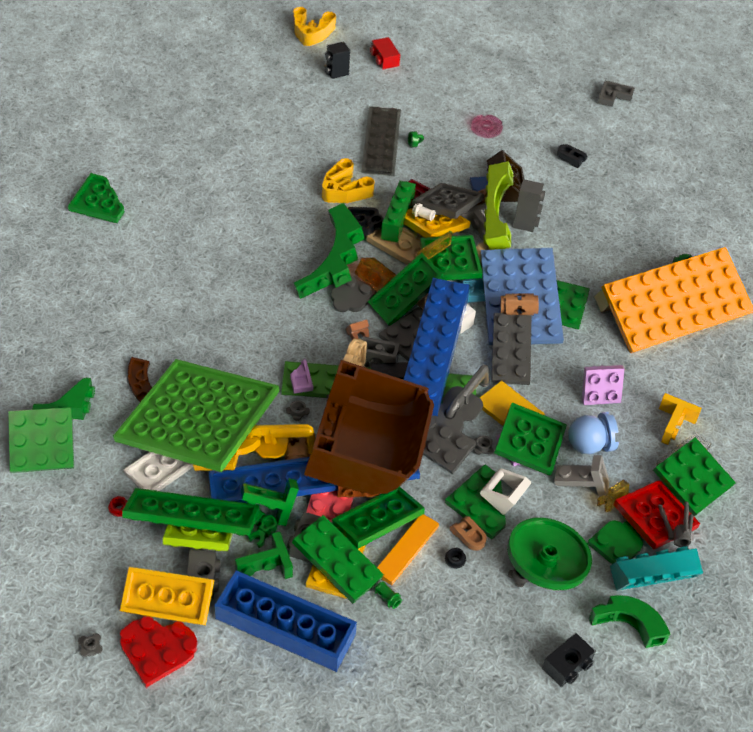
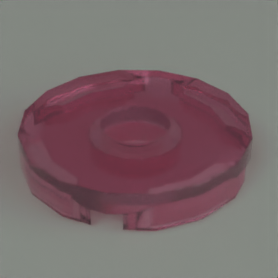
(487, 132)

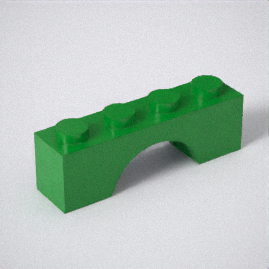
(395, 216)

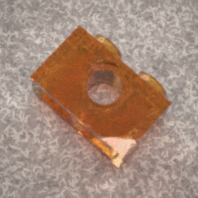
(374, 273)

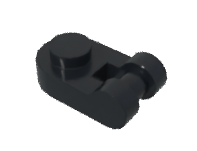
(571, 155)

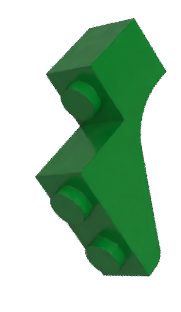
(77, 398)

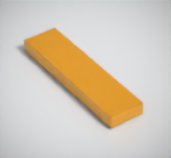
(407, 548)

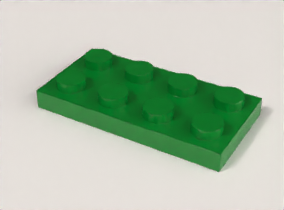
(405, 289)
(378, 517)
(337, 559)

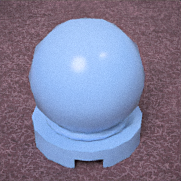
(592, 433)

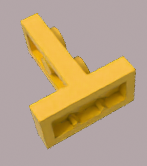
(680, 411)

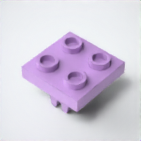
(602, 384)

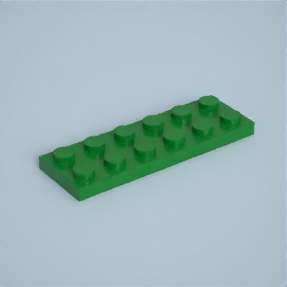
(191, 511)

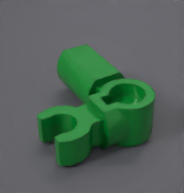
(268, 525)

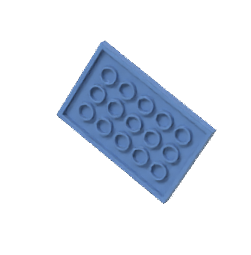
(523, 272)

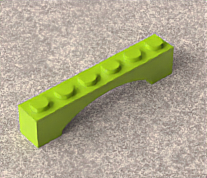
(497, 233)

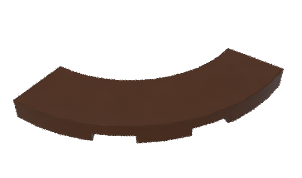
(138, 377)

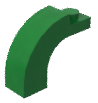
(637, 614)

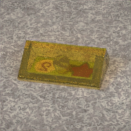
(437, 245)

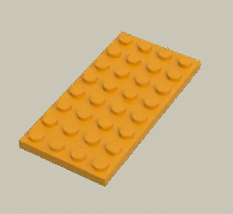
(677, 299)

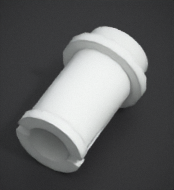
(419, 210)

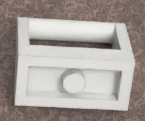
(502, 502)

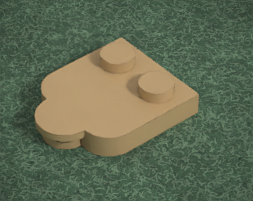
(356, 352)

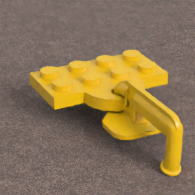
(269, 442)

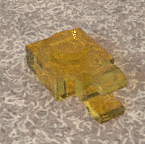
(614, 492)

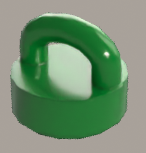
(413, 139)

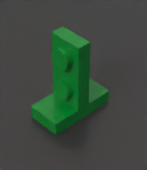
(273, 499)
(267, 559)

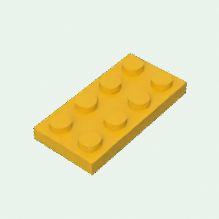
(167, 595)

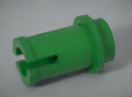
(388, 595)

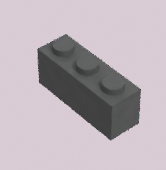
(529, 205)

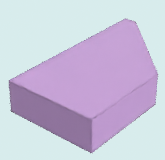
(301, 379)

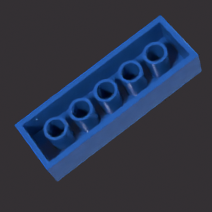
(286, 620)

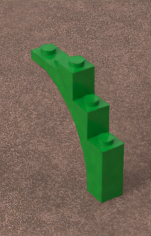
(335, 268)

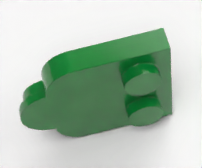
(616, 541)

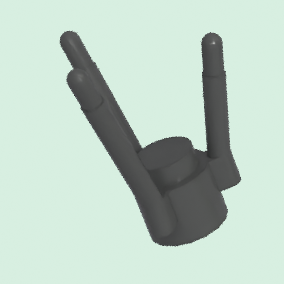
(681, 533)

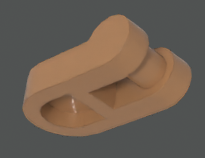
(474, 538)

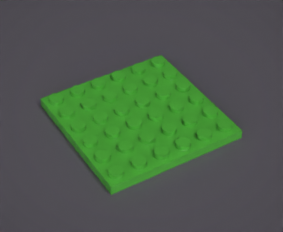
(197, 415)

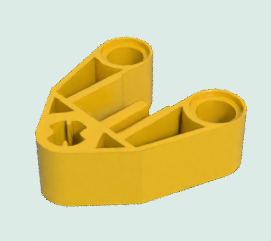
(311, 33)
(338, 185)

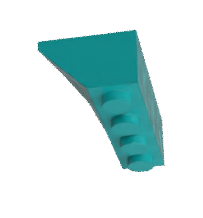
(656, 569)

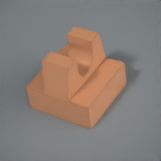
(358, 328)

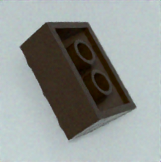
(512, 192)

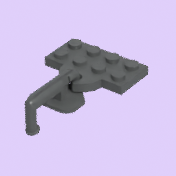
(445, 440)

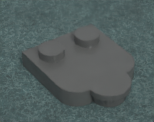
(352, 295)

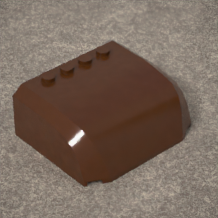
(370, 431)

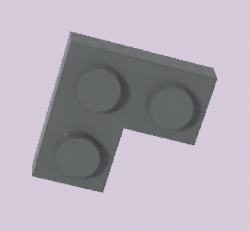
(615, 90)

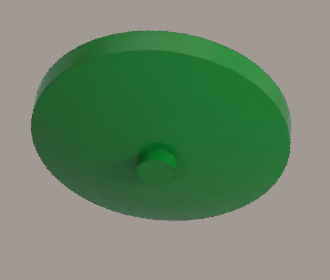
(549, 553)

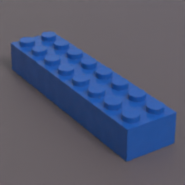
(437, 337)

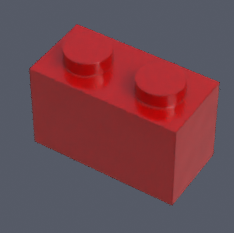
(385, 53)

